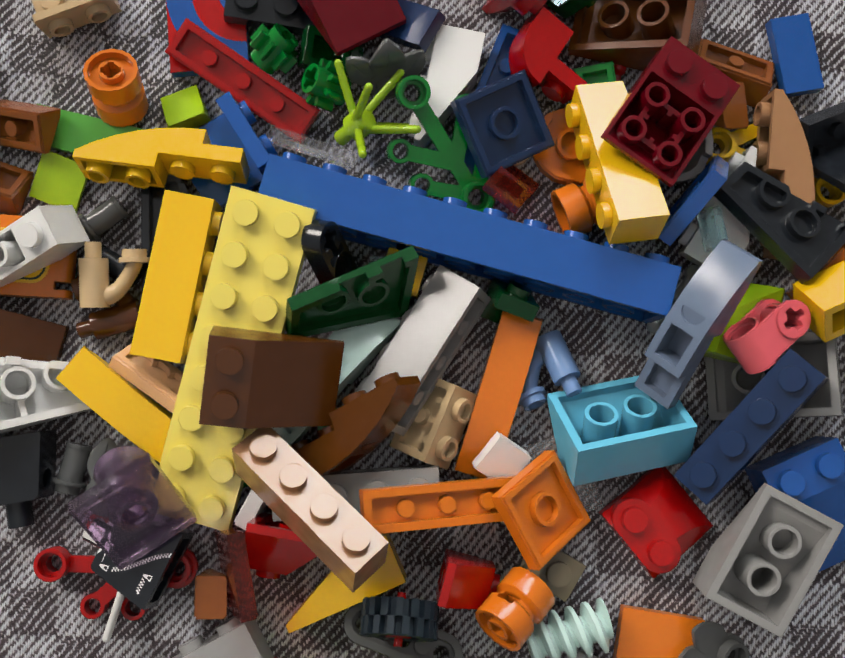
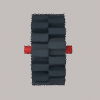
(399, 619)

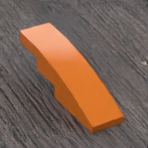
(499, 387)

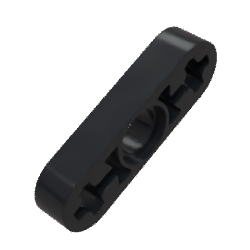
(326, 250)

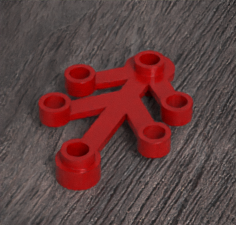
(82, 564)

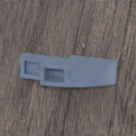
(695, 320)

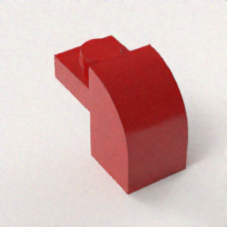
(537, 51)

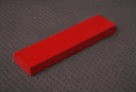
(241, 78)

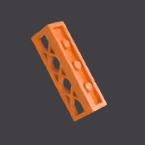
(431, 504)

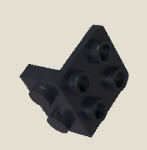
(827, 143)

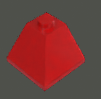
(274, 547)

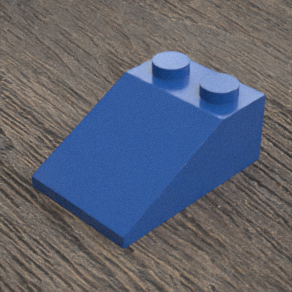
(813, 475)

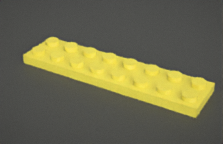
(248, 289)

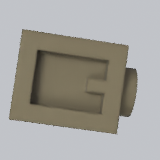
(560, 574)

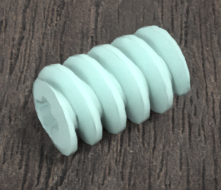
(572, 632)

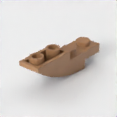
(783, 147)

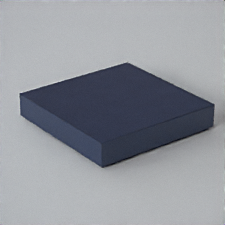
(502, 123)

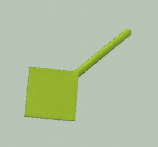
(58, 181)

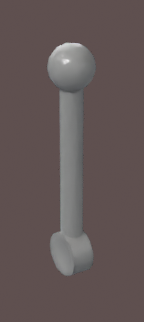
(689, 273)

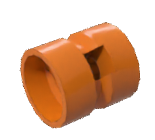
(116, 87)
(574, 208)
(515, 608)

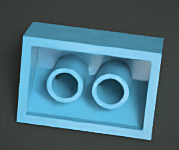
(617, 431)

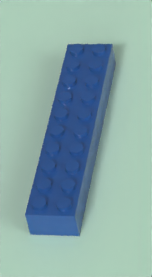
(478, 241)

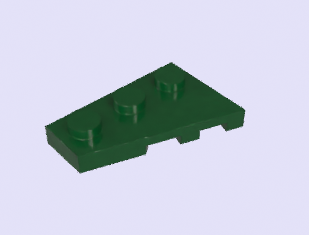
(356, 298)

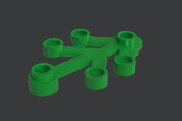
(449, 152)

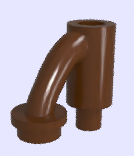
(109, 320)

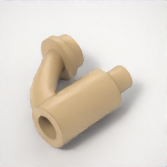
(94, 275)

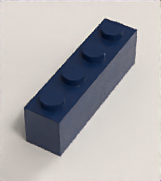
(750, 426)

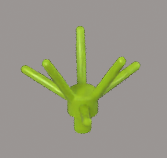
(360, 120)

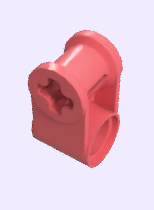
(767, 333)

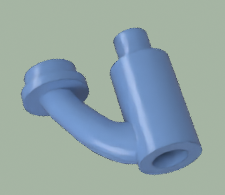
(556, 356)

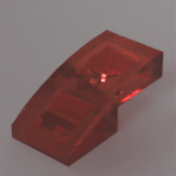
(511, 188)

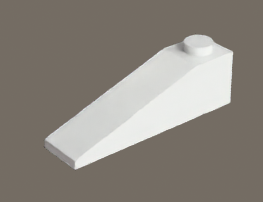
(33, 393)

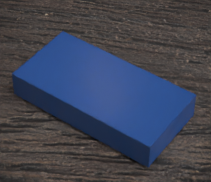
(794, 55)

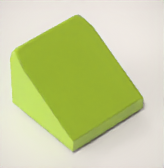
(185, 108)

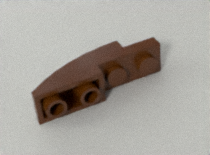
(359, 424)

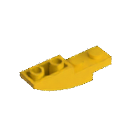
(149, 155)

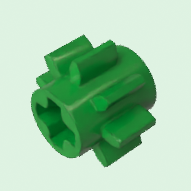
(274, 49)
(323, 85)

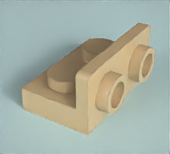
(62, 17)
(438, 425)

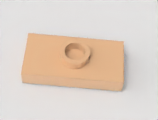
(152, 376)

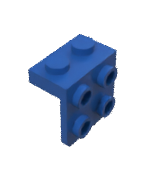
(235, 130)

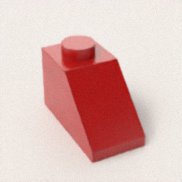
(465, 581)

